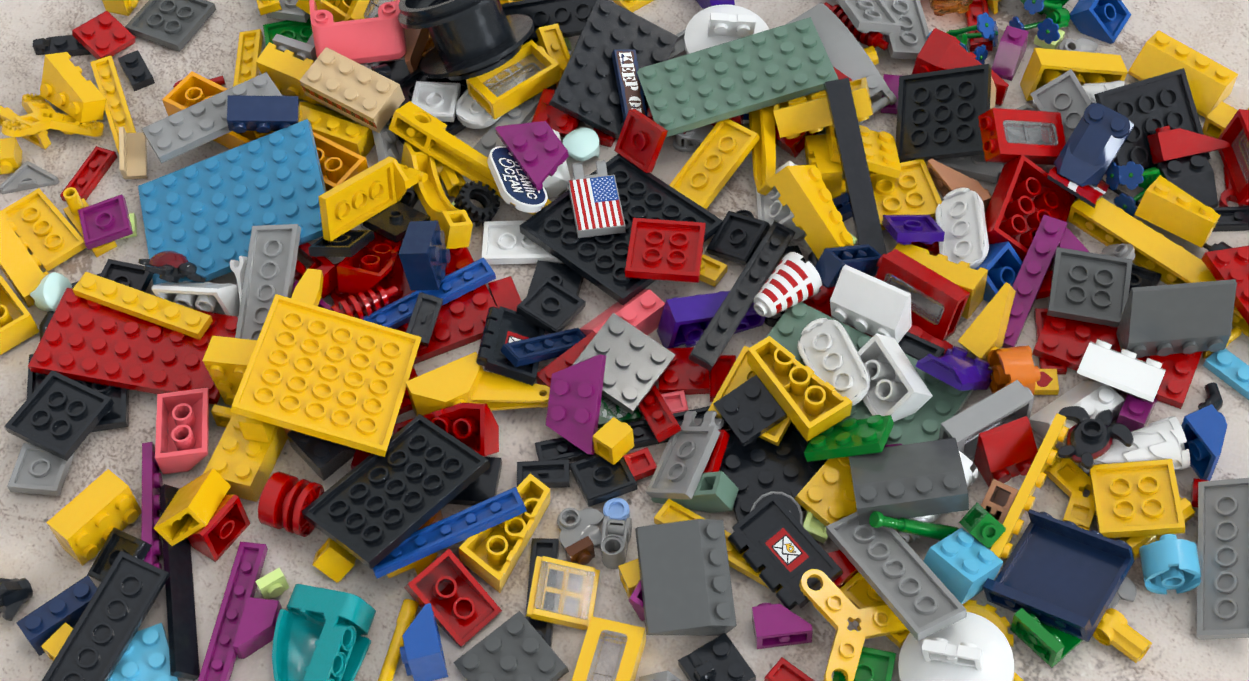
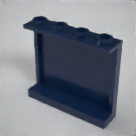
(1061, 575)

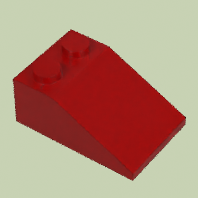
(455, 597)

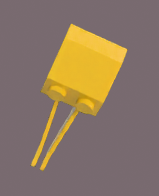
(468, 382)

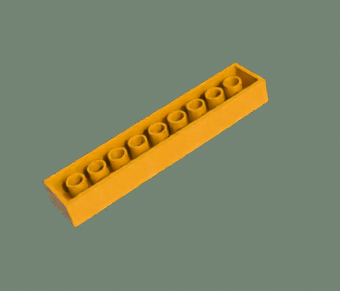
(335, 160)

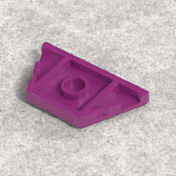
(534, 149)
(577, 401)

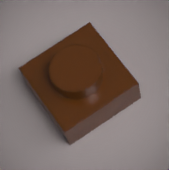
(581, 551)

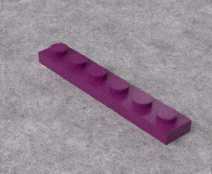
(1032, 275)
(151, 483)
(241, 584)

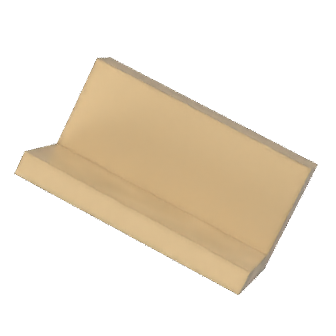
(132, 155)

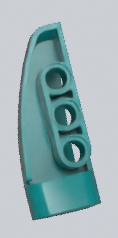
(321, 635)

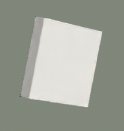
(437, 98)

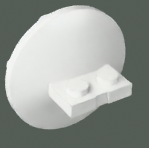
(720, 25)
(961, 652)

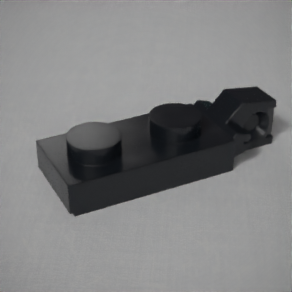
(58, 45)

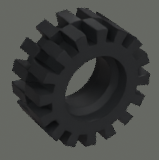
(482, 195)

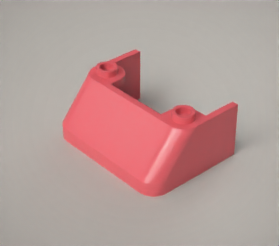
(360, 39)

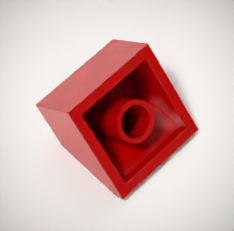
(1005, 451)
(222, 529)

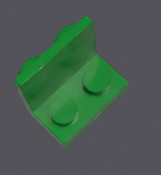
(1044, 640)

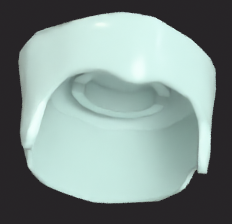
(582, 144)
(50, 291)

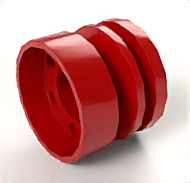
(284, 500)

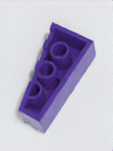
(688, 317)

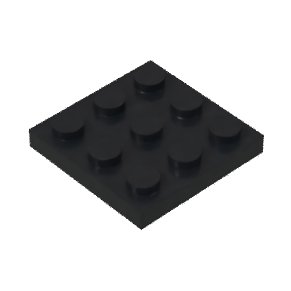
(59, 415)

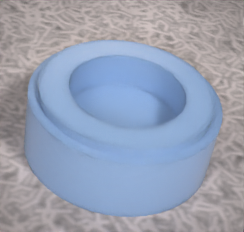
(616, 509)

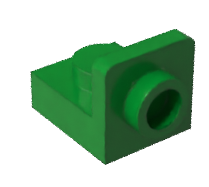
(982, 525)

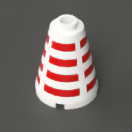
(787, 286)

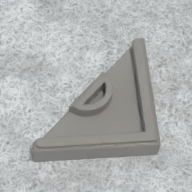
(28, 177)

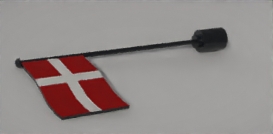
(1091, 194)

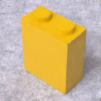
(192, 507)

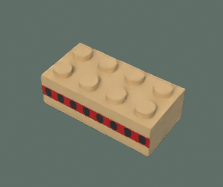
(352, 89)

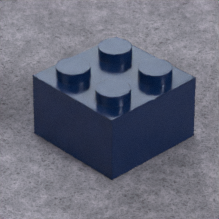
(424, 255)

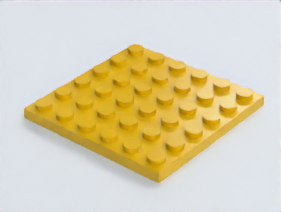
(327, 375)

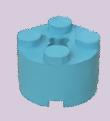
(1170, 565)

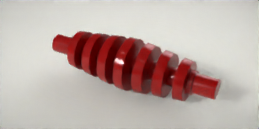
(870, 39)
(364, 303)

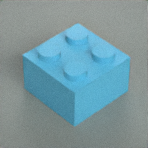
(962, 564)

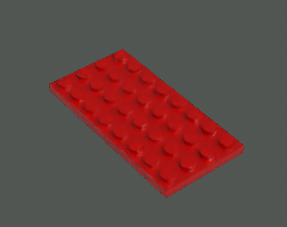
(126, 351)

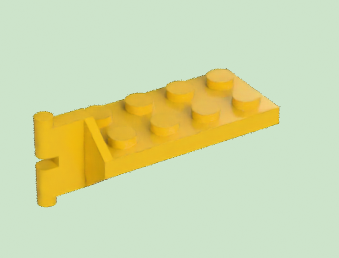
(365, 196)

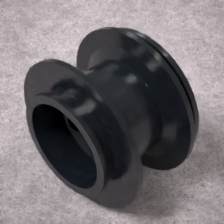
(467, 35)

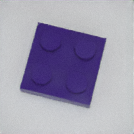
(913, 229)

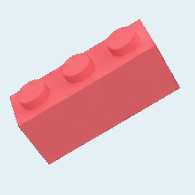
(641, 311)
(181, 429)

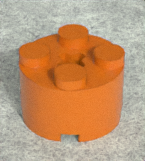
(1012, 365)

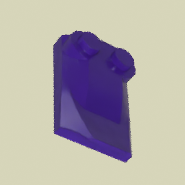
(957, 369)

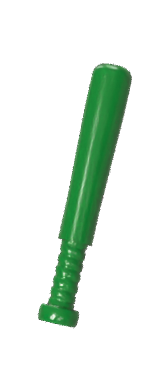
(910, 526)

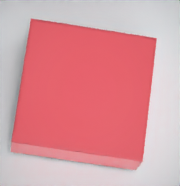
(676, 401)

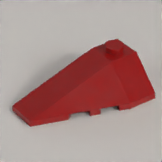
(945, 52)
(367, 266)
(468, 423)

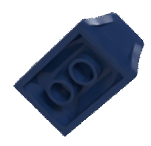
(1093, 145)

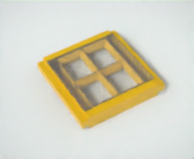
(562, 592)

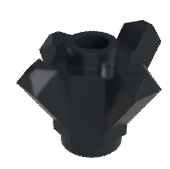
(12, 596)

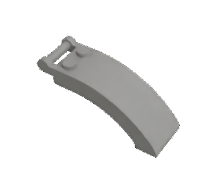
(847, 53)

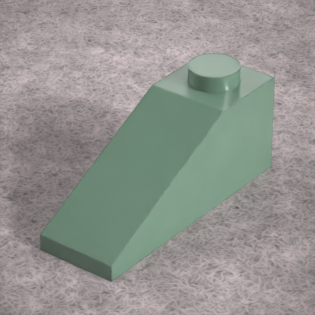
(712, 495)

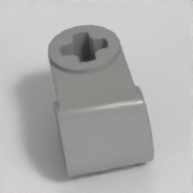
(692, 139)
(615, 537)

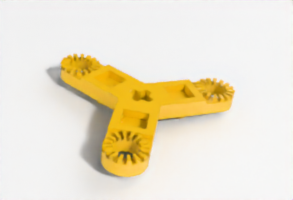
(43, 117)
(1073, 482)
(838, 609)

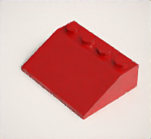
(1021, 202)

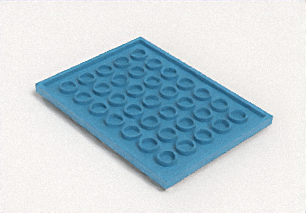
(215, 202)

